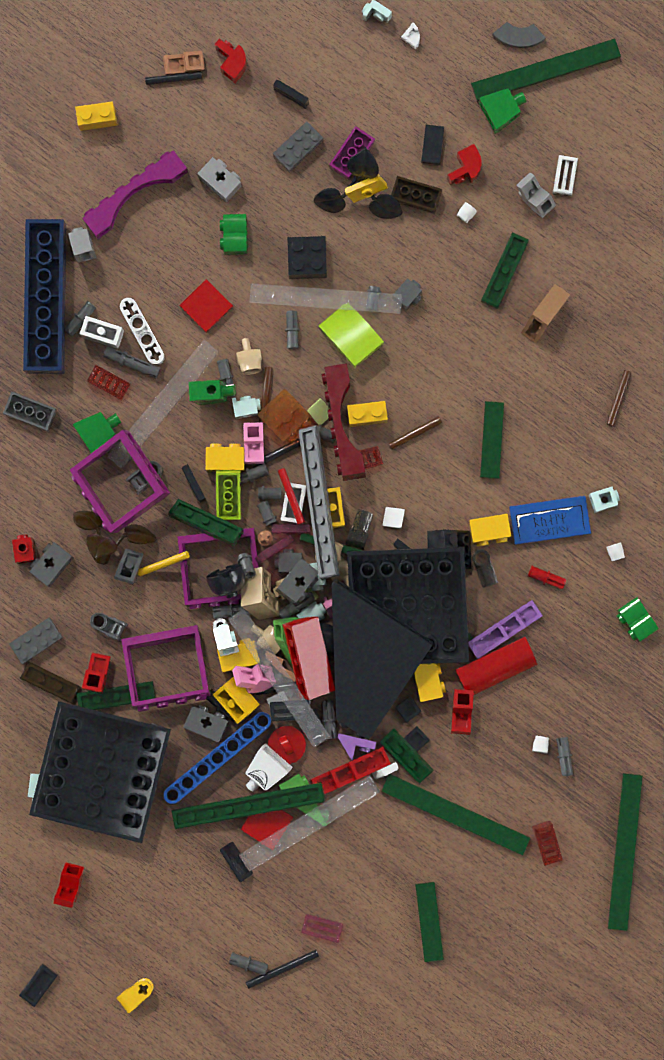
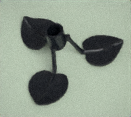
(363, 167)

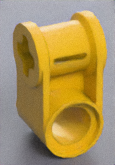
(133, 996)

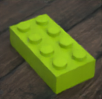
(228, 494)

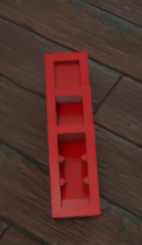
(353, 770)

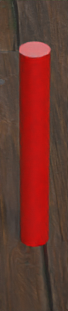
(291, 496)

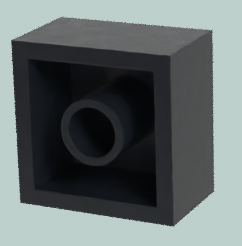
(307, 257)

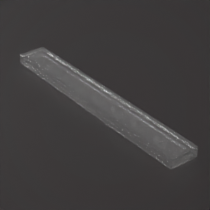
(326, 298)
(166, 400)
(279, 678)
(309, 823)

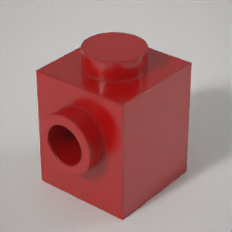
(24, 549)

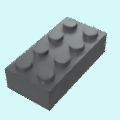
(298, 147)
(30, 411)
(36, 640)

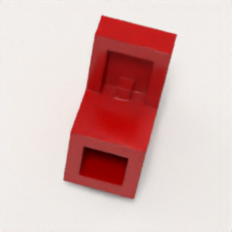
(235, 63)
(471, 165)
(96, 675)
(462, 711)
(69, 885)

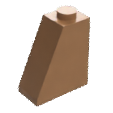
(545, 313)

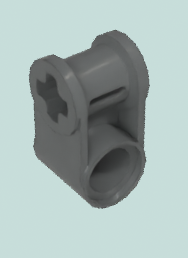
(140, 477)
(109, 626)

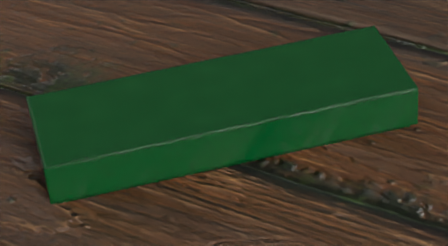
(406, 756)

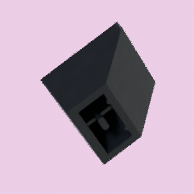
(451, 538)

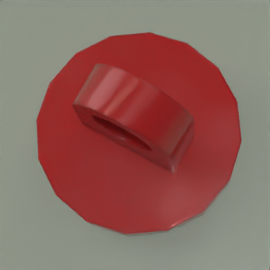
(288, 743)

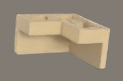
(257, 595)

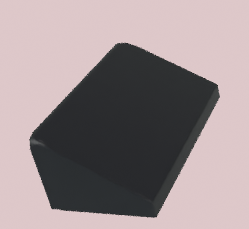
(231, 855)

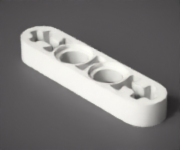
(140, 332)

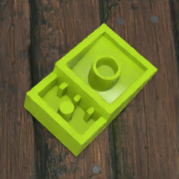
(351, 335)

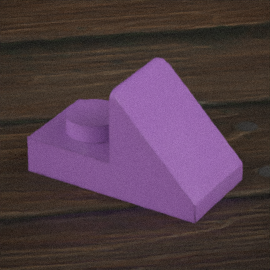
(350, 742)

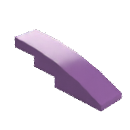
(505, 629)

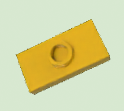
(366, 188)

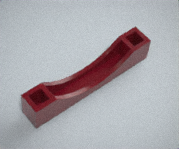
(338, 384)

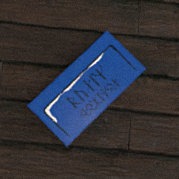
(550, 520)

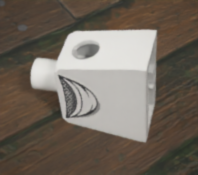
(266, 769)

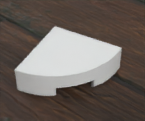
(412, 36)
(385, 771)

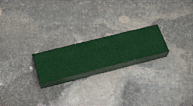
(505, 270)
(492, 440)
(206, 522)
(115, 696)
(429, 921)

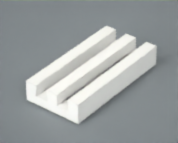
(562, 191)

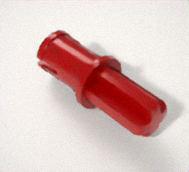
(547, 577)

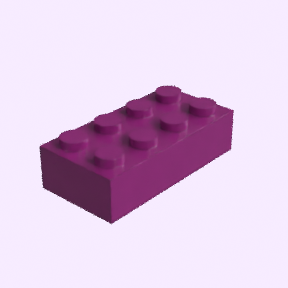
(353, 144)

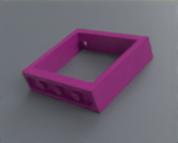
(144, 465)
(204, 538)
(160, 638)

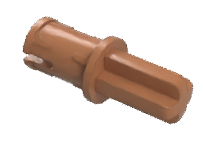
(265, 538)

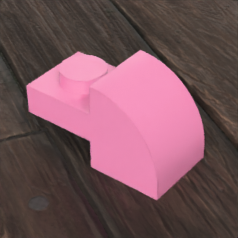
(253, 443)
(251, 678)

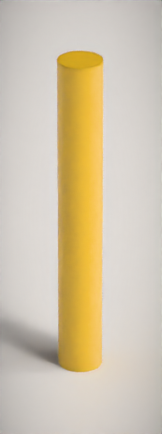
(163, 563)

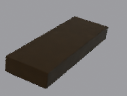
(50, 682)

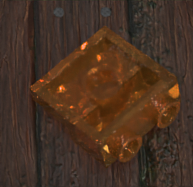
(285, 416)

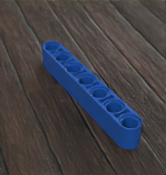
(208, 760)

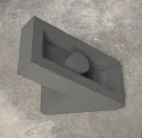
(129, 566)

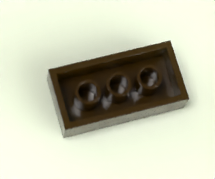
(416, 194)

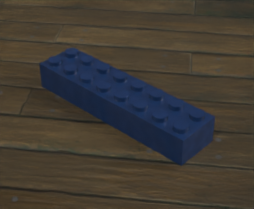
(44, 296)

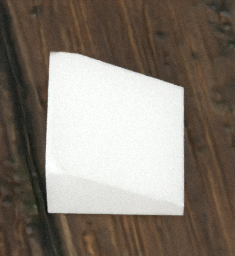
(393, 517)

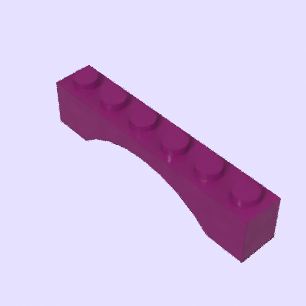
(103, 217)

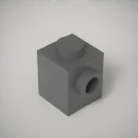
(410, 293)
(287, 560)

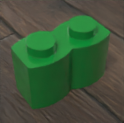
(235, 234)
(637, 620)

